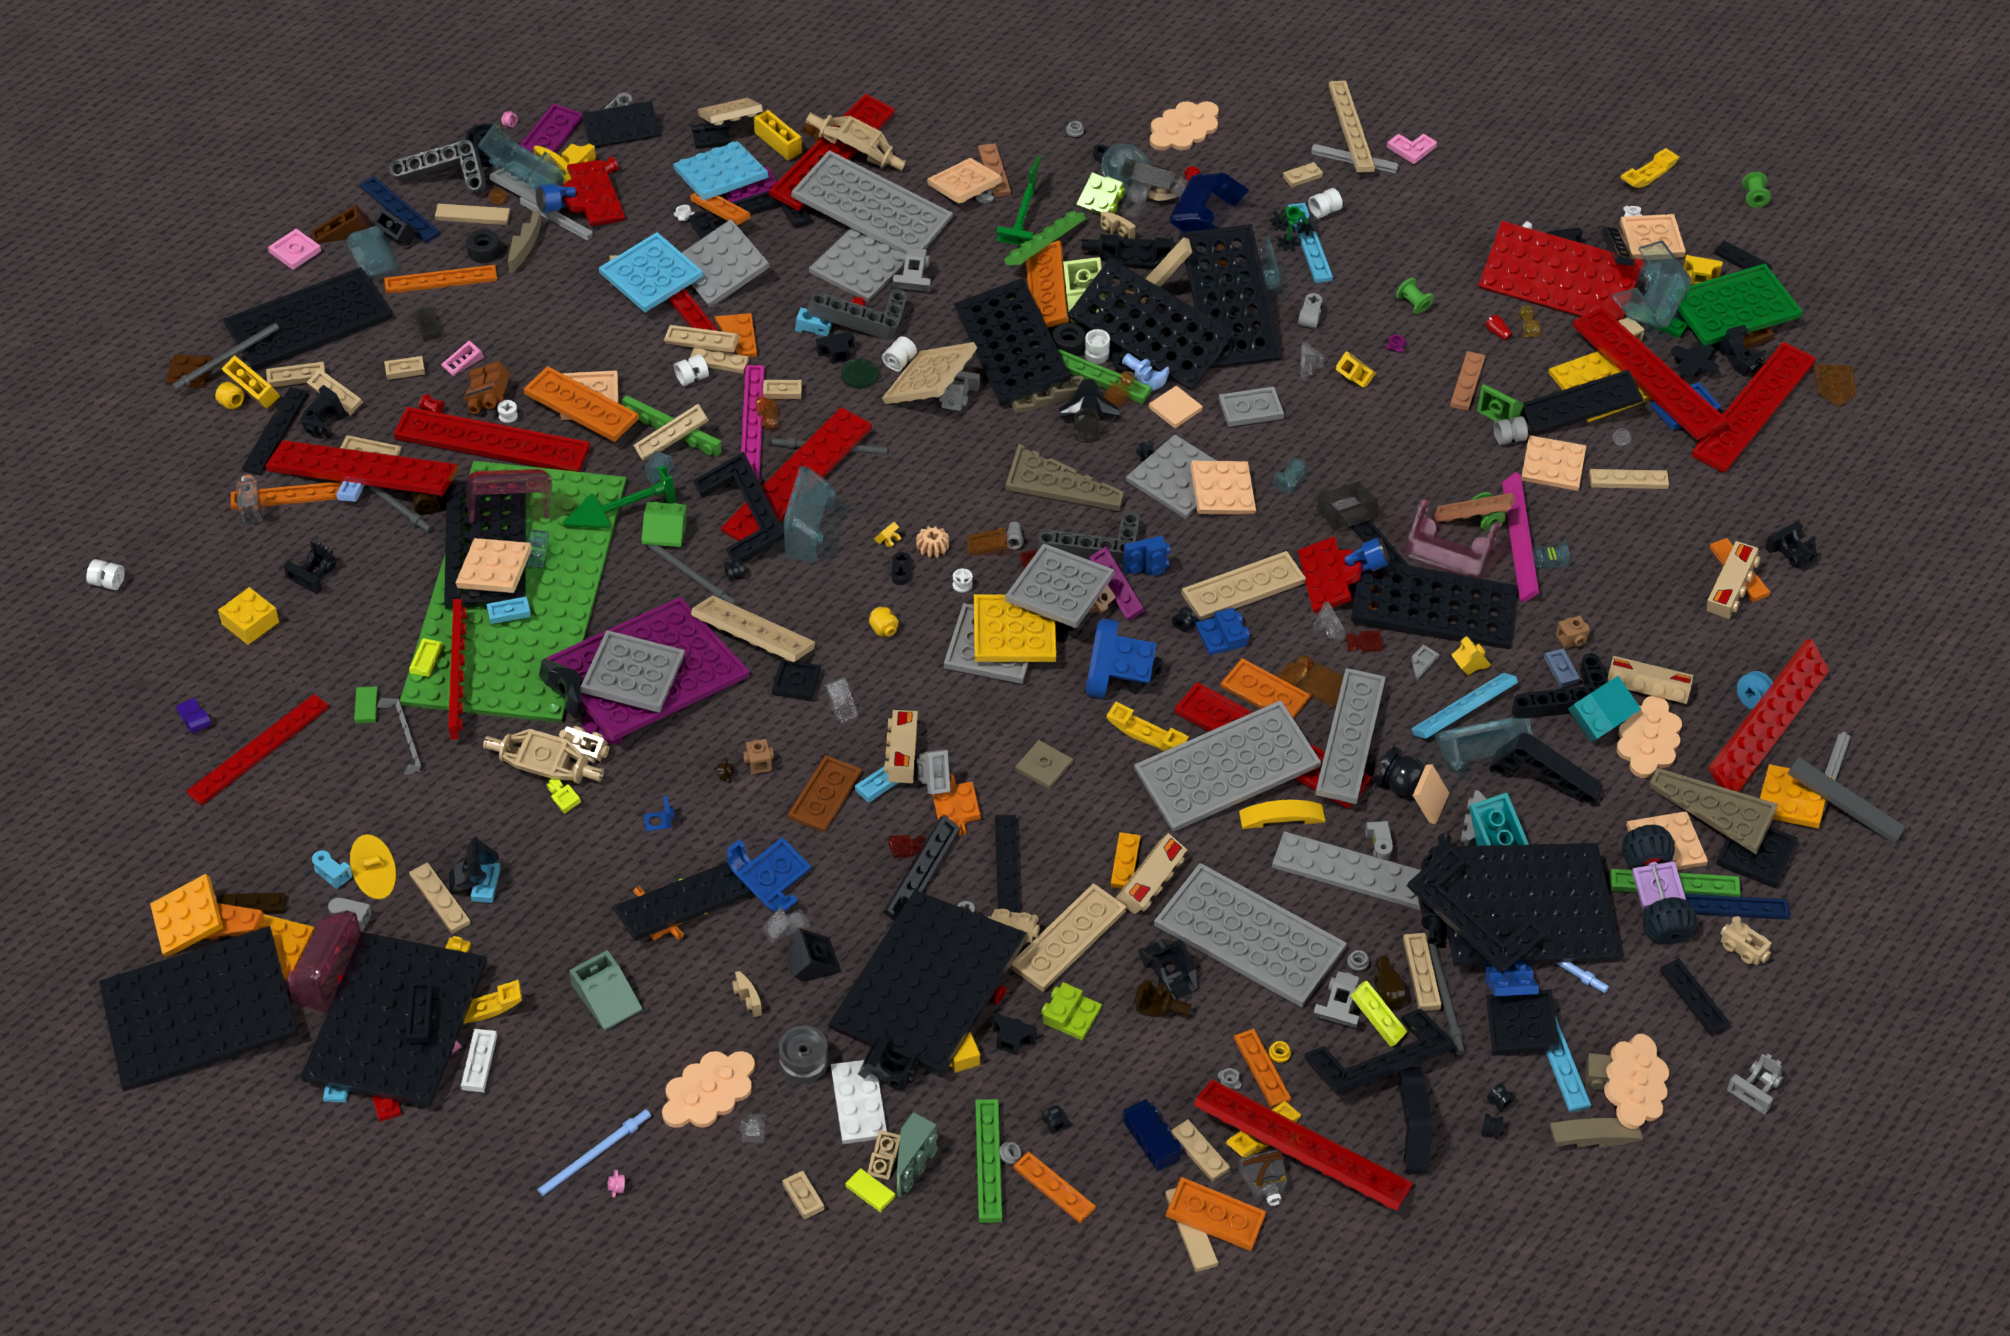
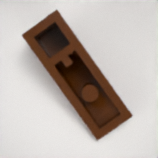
(341, 226)

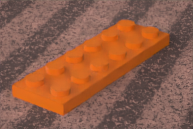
(1048, 284)
(581, 404)

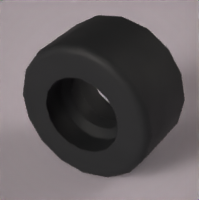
(476, 248)
(1072, 332)

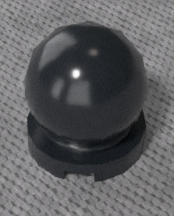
(1400, 772)

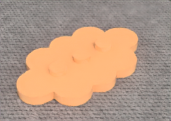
(1184, 125)
(1650, 737)
(1636, 1081)
(708, 1089)

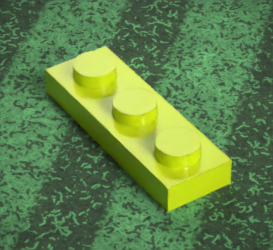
(1378, 1013)

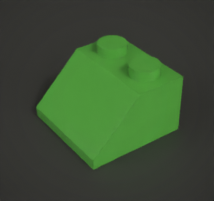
(1498, 405)
(664, 524)

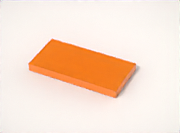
(1263, 688)
(1215, 1213)

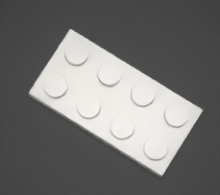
(857, 1103)

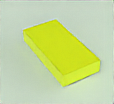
(426, 657)
(870, 1190)

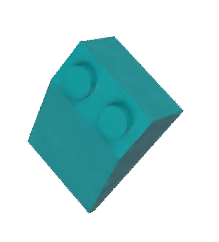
(1604, 709)
(1496, 822)

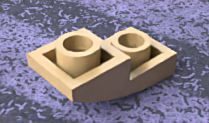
(1162, 194)
(1114, 223)
(748, 993)
(884, 1155)

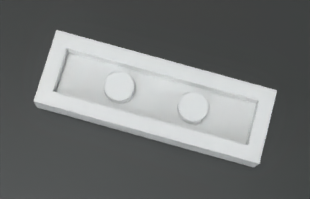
(479, 1060)

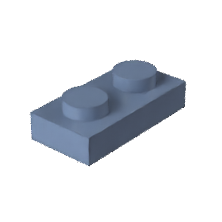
(1561, 668)

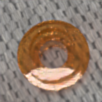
(497, 196)

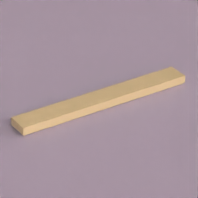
(1351, 126)

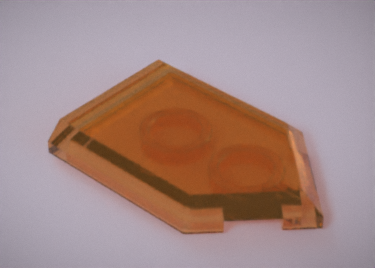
(1835, 382)
(1322, 684)

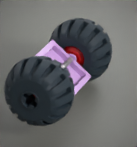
(1657, 881)

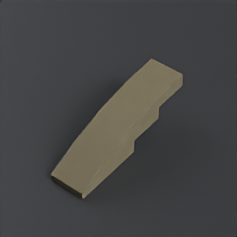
(524, 243)
(1049, 396)
(1592, 1132)

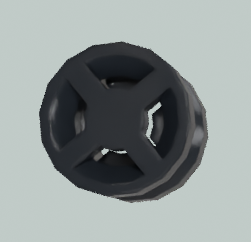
(734, 569)
(1184, 619)
(1500, 1097)
(1055, 1119)
(1492, 1126)

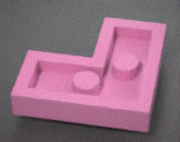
(1413, 150)

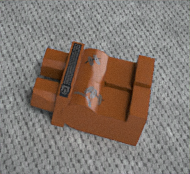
(486, 387)

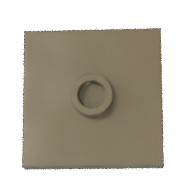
(1043, 764)

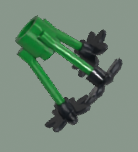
(1288, 217)

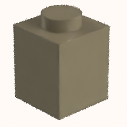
(1596, 1070)

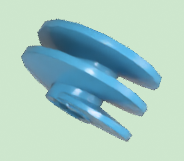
(1752, 688)

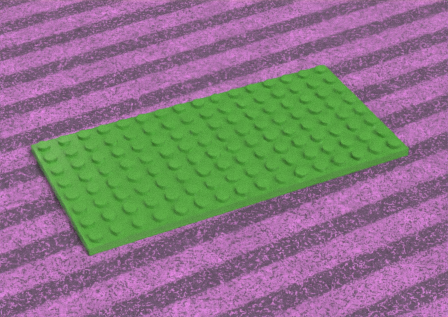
(507, 655)

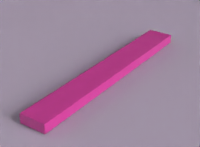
(751, 421)
(1521, 540)

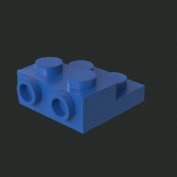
(1146, 556)
(1223, 632)
(1515, 981)

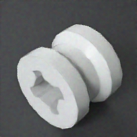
(507, 411)
(962, 580)

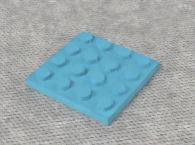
(720, 170)
(651, 272)

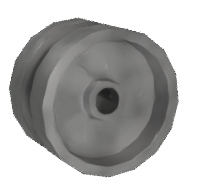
(803, 1054)

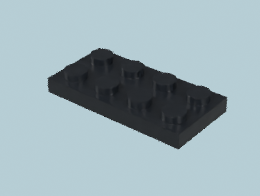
(621, 124)

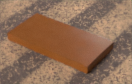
(824, 793)

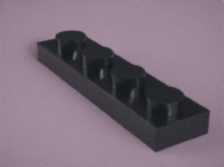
(1695, 997)

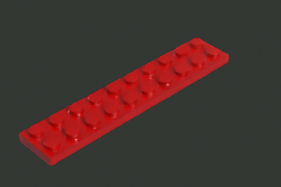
(865, 110)
(1650, 373)
(1754, 406)
(491, 440)
(818, 453)
(362, 467)
(1213, 710)
(1769, 718)
(1303, 1144)

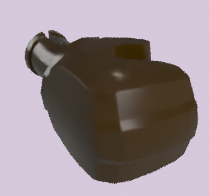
(1389, 984)
(1158, 1001)

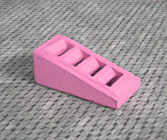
(463, 351)

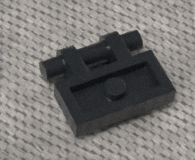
(710, 139)

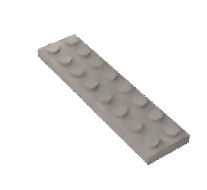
(1350, 736)
(1346, 869)

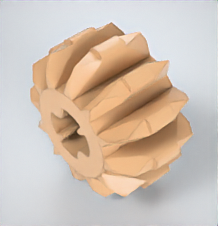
(932, 541)

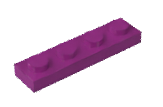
(1119, 585)

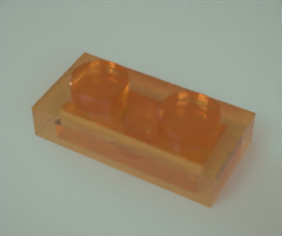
(987, 541)

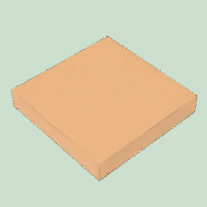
(1175, 407)
(1431, 794)

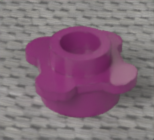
(1396, 343)

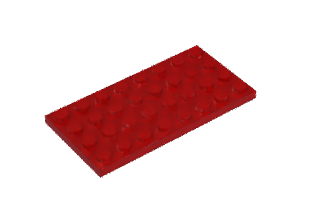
(1556, 272)

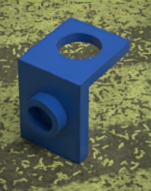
(665, 816)

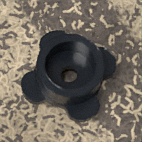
(1144, 450)

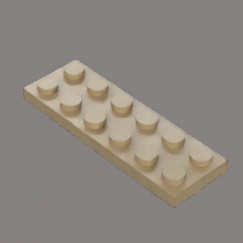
(1243, 585)
(753, 628)
(1068, 937)

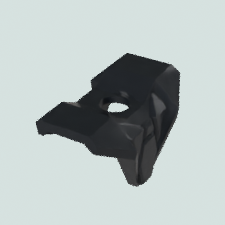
(1089, 397)
(554, 676)
(477, 854)
(1183, 978)

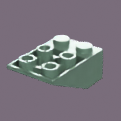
(604, 990)
(916, 1146)

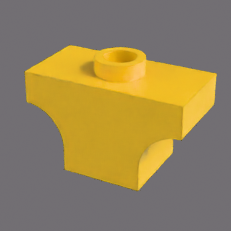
(579, 154)
(1701, 268)
(1355, 369)
(1470, 656)

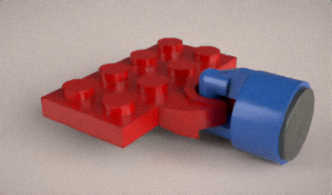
(586, 192)
(1331, 570)

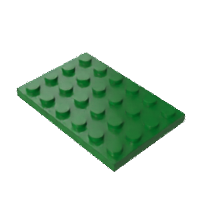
(1737, 299)

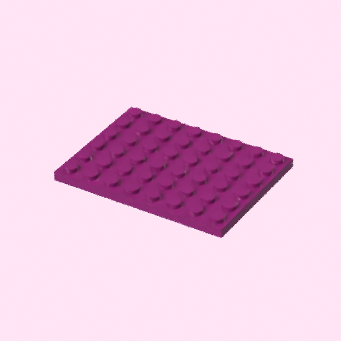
(703, 671)

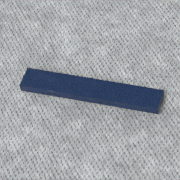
(396, 205)
(1739, 906)

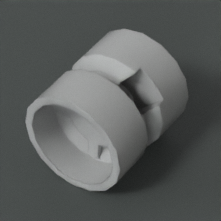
(1510, 430)

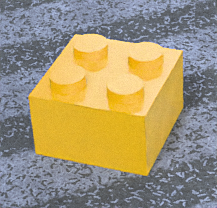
(248, 616)

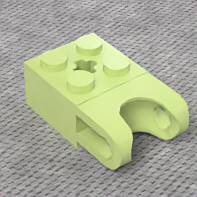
(1078, 277)

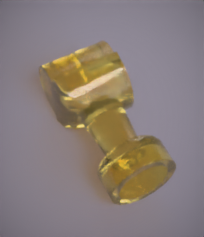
(1531, 327)

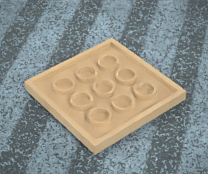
(929, 373)

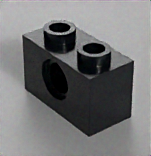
(395, 226)

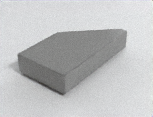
(1423, 660)

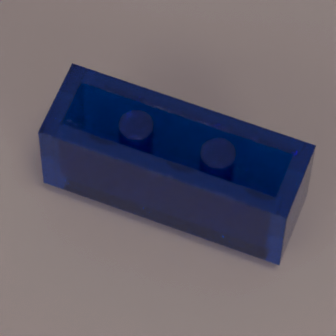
(1152, 1134)

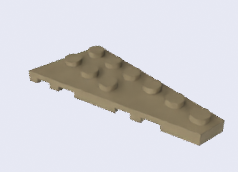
(1054, 480)
(1728, 811)

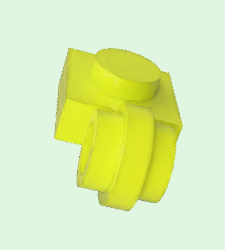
(563, 796)

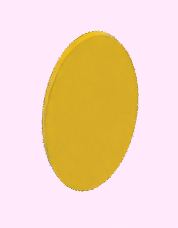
(373, 867)

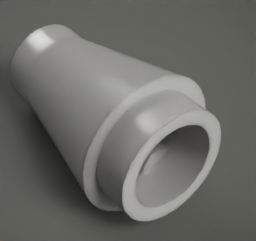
(1014, 536)

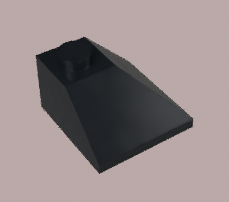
(812, 956)

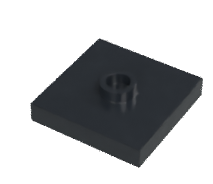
(796, 679)

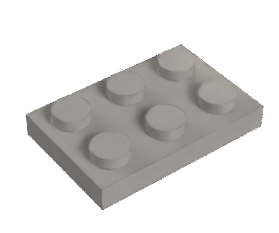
(1251, 406)

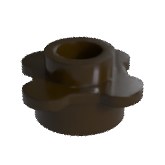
(725, 770)

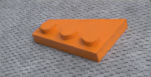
(743, 326)
(237, 921)

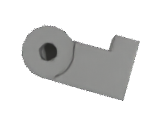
(1381, 837)
(361, 909)

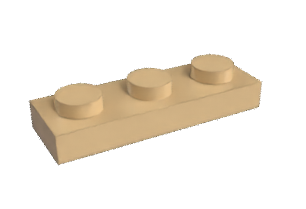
(722, 360)
(292, 374)
(348, 399)
(1200, 1150)

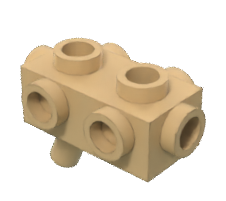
(585, 742)
(1021, 921)
(1746, 942)

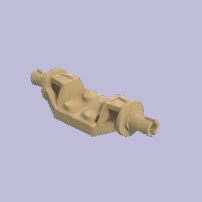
(858, 136)
(543, 756)

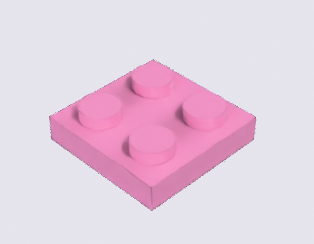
(294, 249)

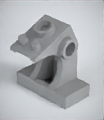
(913, 278)
(956, 392)
(934, 771)
(1336, 1010)
(1766, 1071)

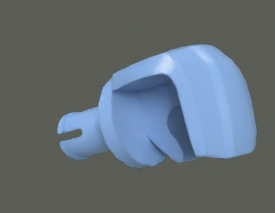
(1144, 372)

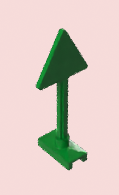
(1016, 234)
(592, 515)

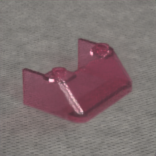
(509, 482)
(1428, 548)
(320, 956)

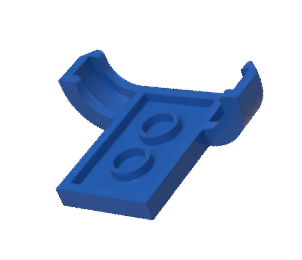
(1117, 658)
(769, 872)

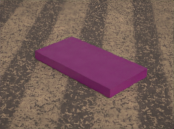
(552, 128)

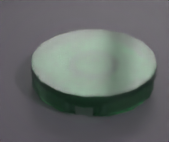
(859, 374)

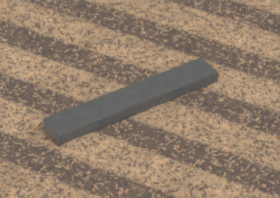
(1846, 800)

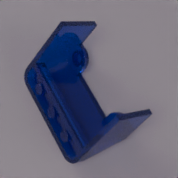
(1190, 210)

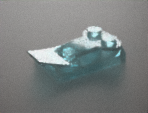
(372, 251)

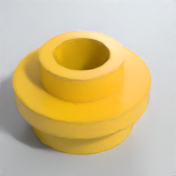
(1279, 1046)

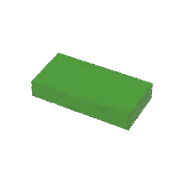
(366, 705)

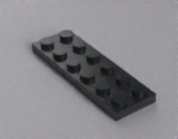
(1581, 402)
(681, 901)

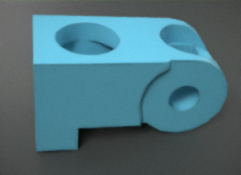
(811, 324)
(331, 870)

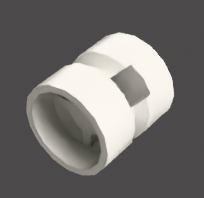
(1325, 203)
(1097, 346)
(899, 354)
(690, 370)
(105, 574)

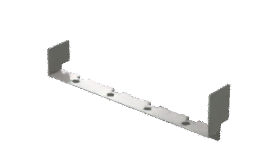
(388, 702)

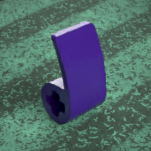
(193, 716)

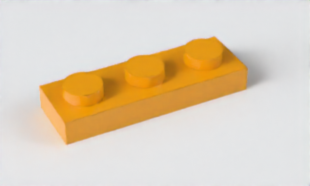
(1125, 859)

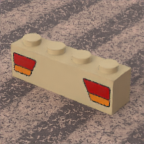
(1732, 580)
(1652, 679)
(902, 746)
(1151, 873)

